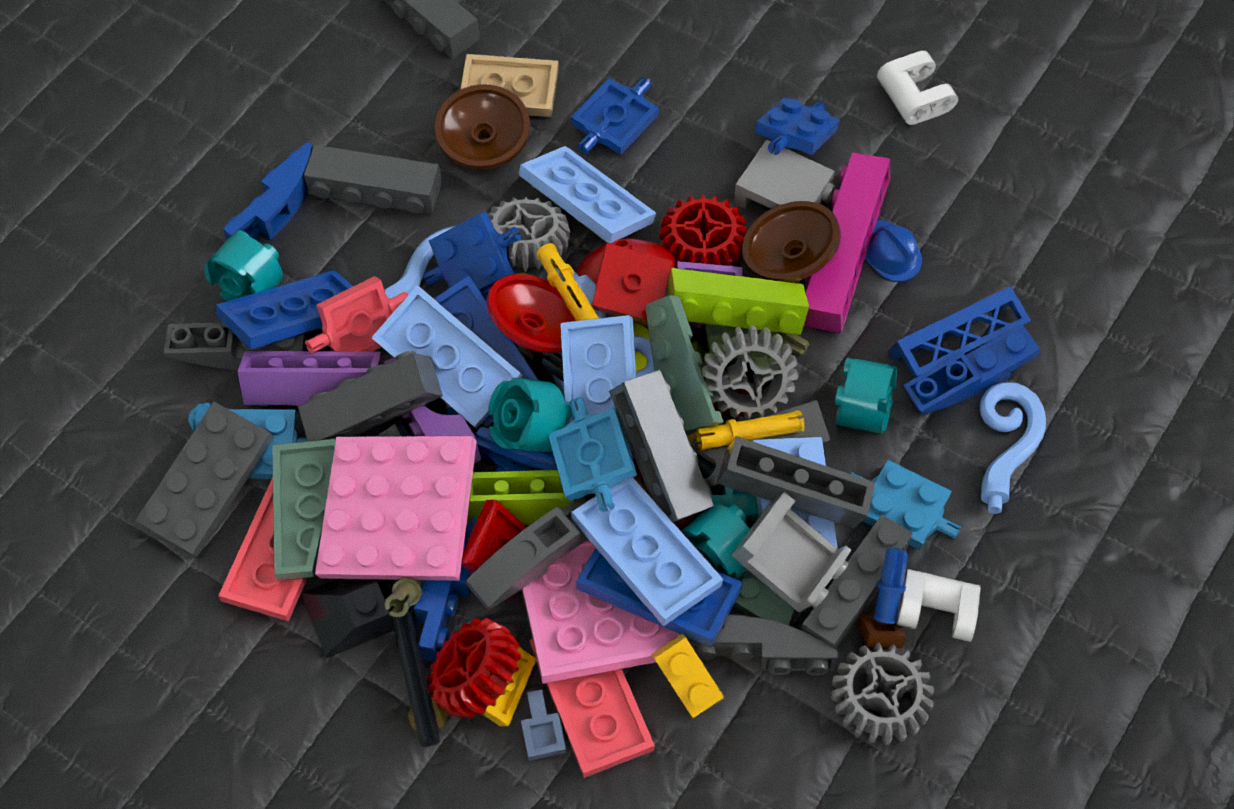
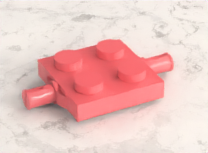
(354, 318)

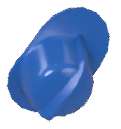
(893, 252)

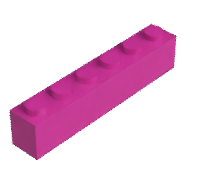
(857, 212)

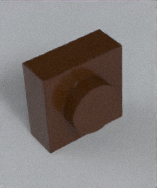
(876, 631)

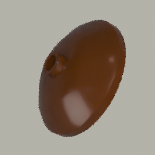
(479, 113)
(791, 241)

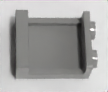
(783, 179)
(790, 555)

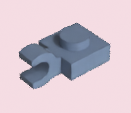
(542, 731)

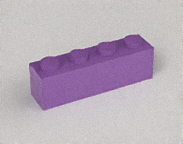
(297, 375)

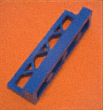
(954, 325)

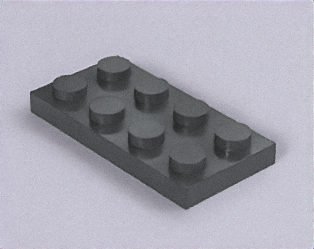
(205, 479)

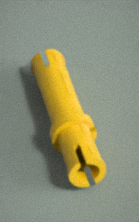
(551, 261)
(749, 429)

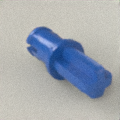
(891, 586)

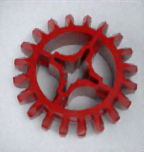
(722, 231)
(473, 668)

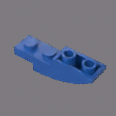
(283, 195)
(972, 373)
(438, 603)

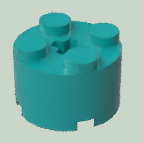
(243, 267)
(866, 396)
(527, 414)
(716, 536)

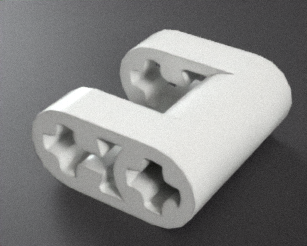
(899, 81)
(940, 594)

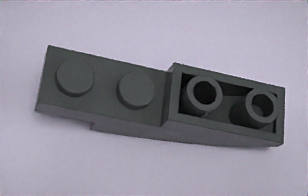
(217, 345)
(526, 556)
(777, 645)

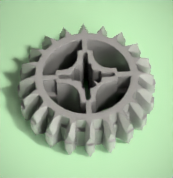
(538, 226)
(758, 400)
(907, 680)

